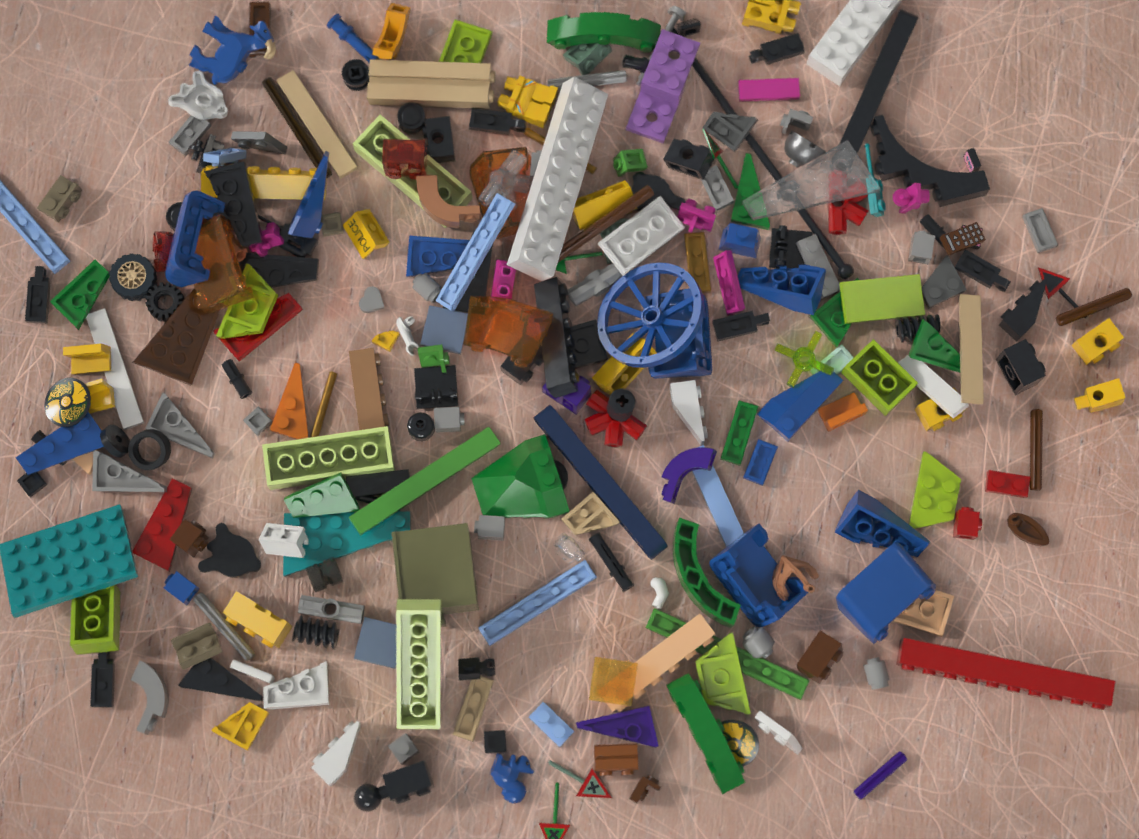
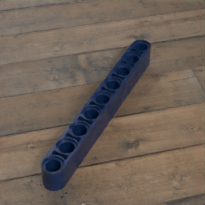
(600, 482)

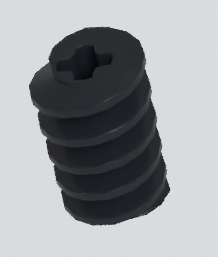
(910, 328)
(628, 403)
(316, 633)

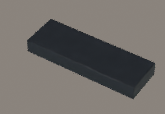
(376, 483)

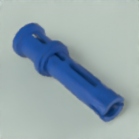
(347, 34)

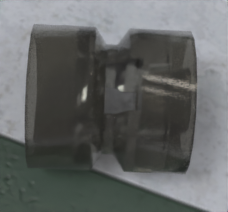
(324, 574)

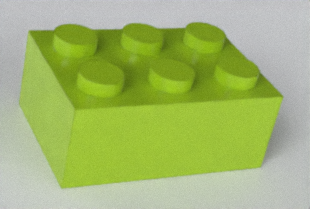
(879, 377)
(96, 621)

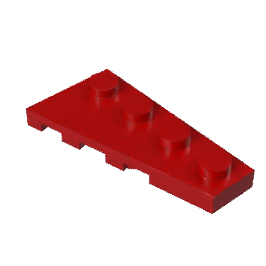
(283, 311)
(155, 540)

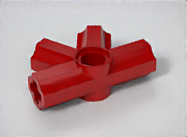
(848, 211)
(614, 429)

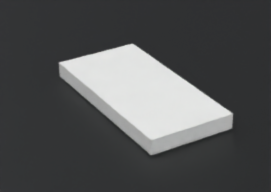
(641, 235)

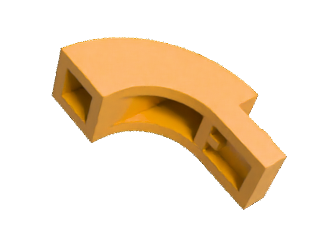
(393, 32)

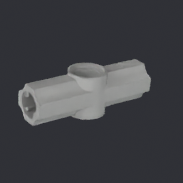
(594, 284)
(317, 607)

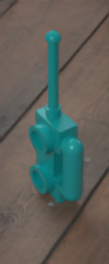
(876, 201)

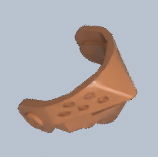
(791, 566)

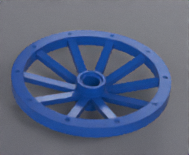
(652, 317)

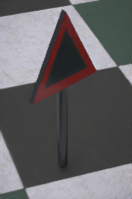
(1054, 284)

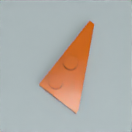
(291, 414)

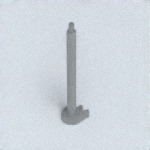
(677, 13)

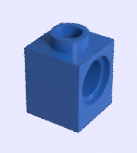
(180, 587)

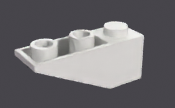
(686, 405)
(337, 759)

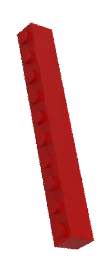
(1005, 672)

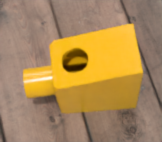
(1109, 392)

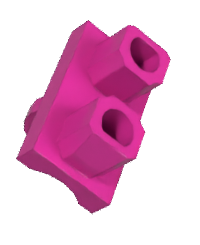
(910, 197)
(696, 217)
(271, 239)
(503, 280)

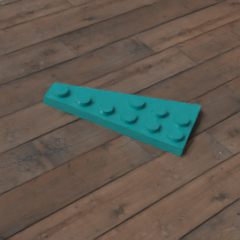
(337, 537)

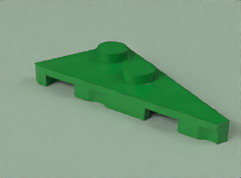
(747, 187)
(934, 348)

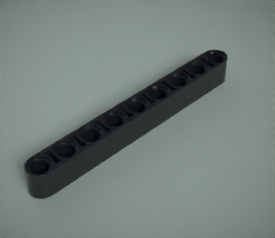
(879, 79)

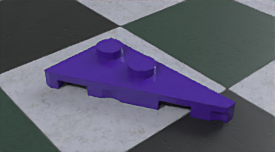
(630, 725)

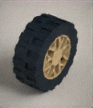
(132, 276)

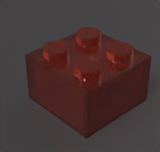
(404, 158)

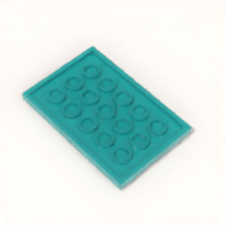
(67, 561)

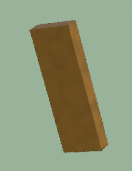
(697, 259)

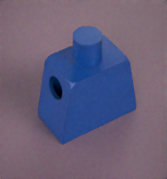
(740, 240)

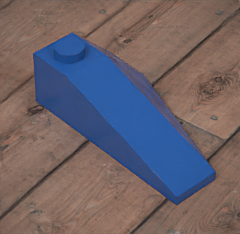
(309, 213)
(790, 287)
(795, 406)
(873, 523)

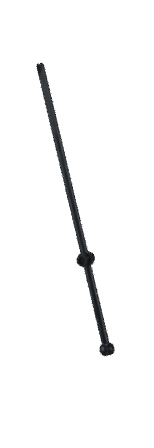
(845, 270)

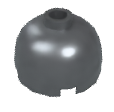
(801, 150)

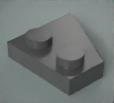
(729, 128)
(259, 141)

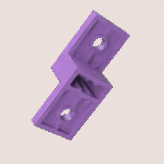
(662, 86)

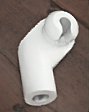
(661, 590)

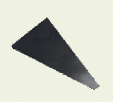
(214, 678)

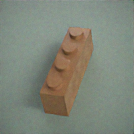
(367, 389)

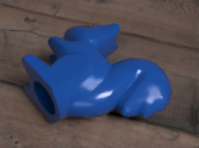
(506, 774)

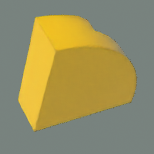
(386, 339)

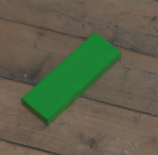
(739, 433)

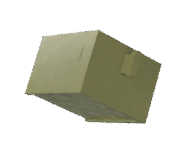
(437, 566)

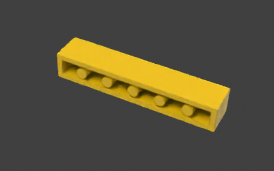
(270, 183)

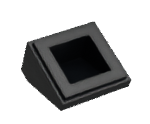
(689, 27)

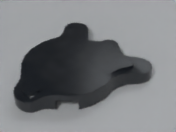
(659, 187)
(230, 554)

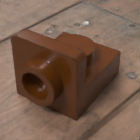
(640, 790)

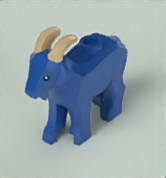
(233, 51)

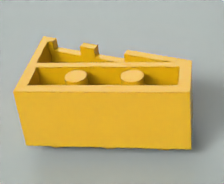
(257, 620)

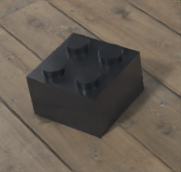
(1021, 366)

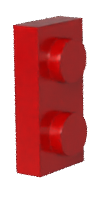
(1007, 484)

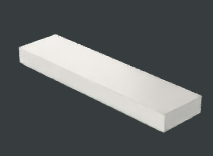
(934, 386)

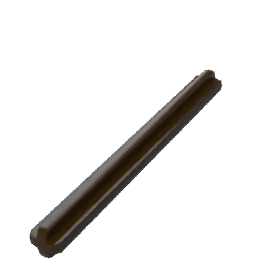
(293, 123)

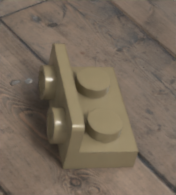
(60, 198)
(196, 645)

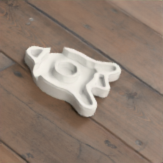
(200, 99)

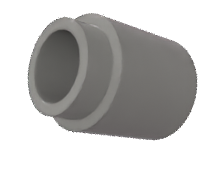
(426, 287)
(876, 673)

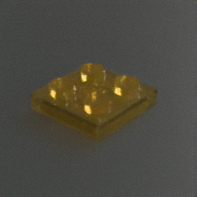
(613, 681)

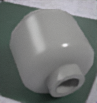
(758, 642)

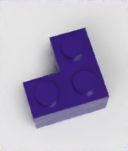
(575, 400)

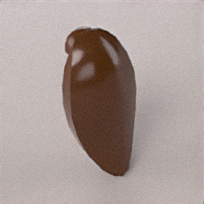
(1027, 529)

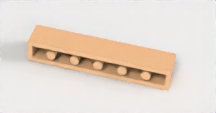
(668, 654)

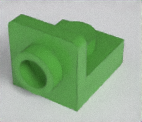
(629, 161)
(433, 356)

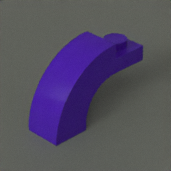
(683, 464)

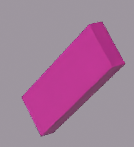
(769, 89)
(729, 282)

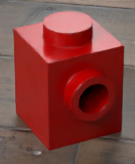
(967, 524)

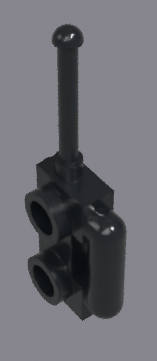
(306, 245)

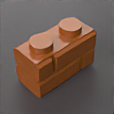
(616, 758)

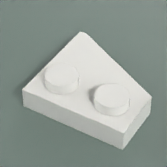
(781, 734)

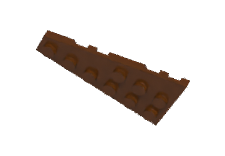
(179, 342)

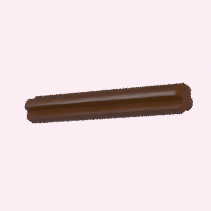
(1093, 307)
(1036, 441)

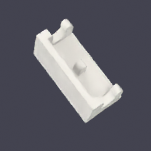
(284, 540)

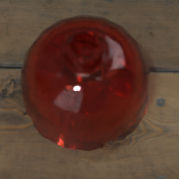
(161, 247)

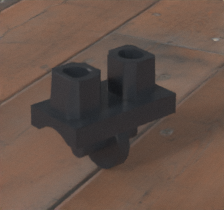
(210, 145)

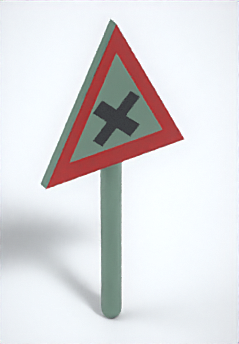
(590, 786)

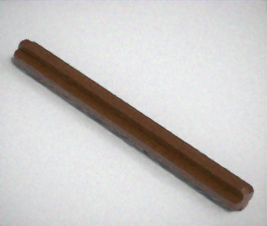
(606, 221)

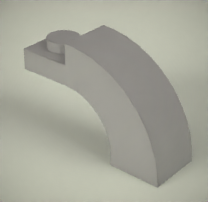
(156, 695)

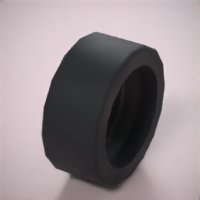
(135, 456)

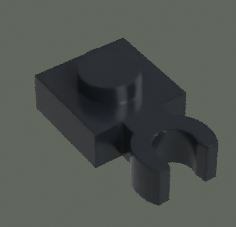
(472, 668)

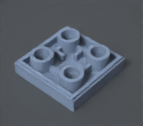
(444, 328)
(377, 643)

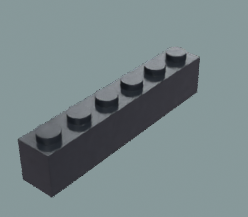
(558, 341)

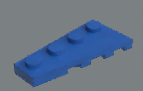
(433, 254)
(62, 446)

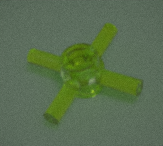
(804, 352)

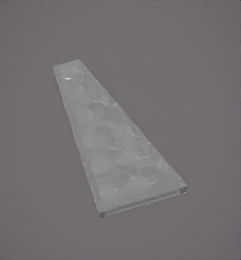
(824, 180)

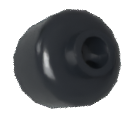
(420, 419)

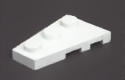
(301, 690)

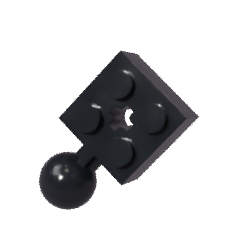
(398, 787)

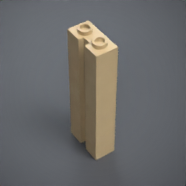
(431, 84)

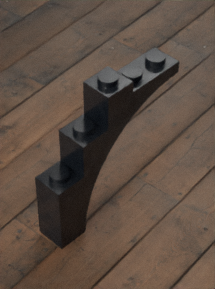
(897, 162)

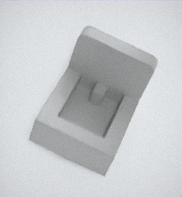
(796, 118)

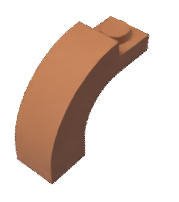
(440, 210)

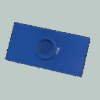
(760, 462)

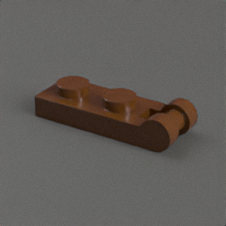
(259, 12)

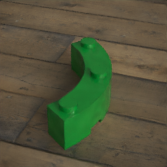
(603, 29)
(694, 580)
(706, 733)

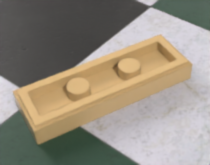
(473, 708)

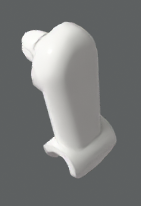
(403, 326)

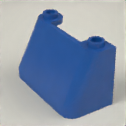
(183, 263)
(697, 357)
(747, 575)
(884, 592)

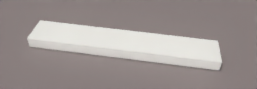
(118, 377)

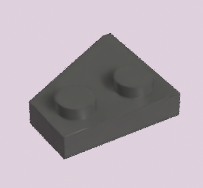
(942, 284)

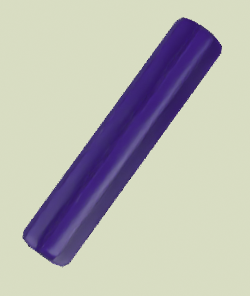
(880, 775)

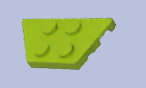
(252, 314)
(934, 494)
(722, 676)

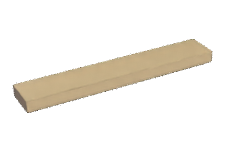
(316, 124)
(971, 349)

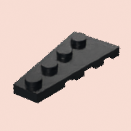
(234, 188)
(282, 270)
(478, 284)

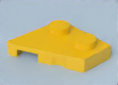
(242, 726)

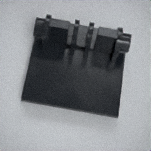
(784, 248)
(435, 388)

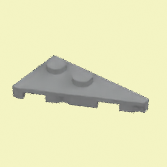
(176, 427)
(116, 476)

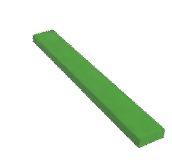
(424, 481)
(753, 667)

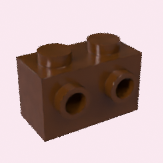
(190, 537)
(820, 657)

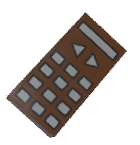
(962, 238)

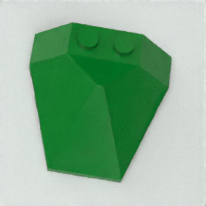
(522, 483)

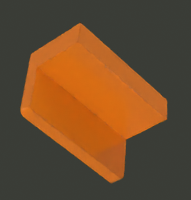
(842, 411)

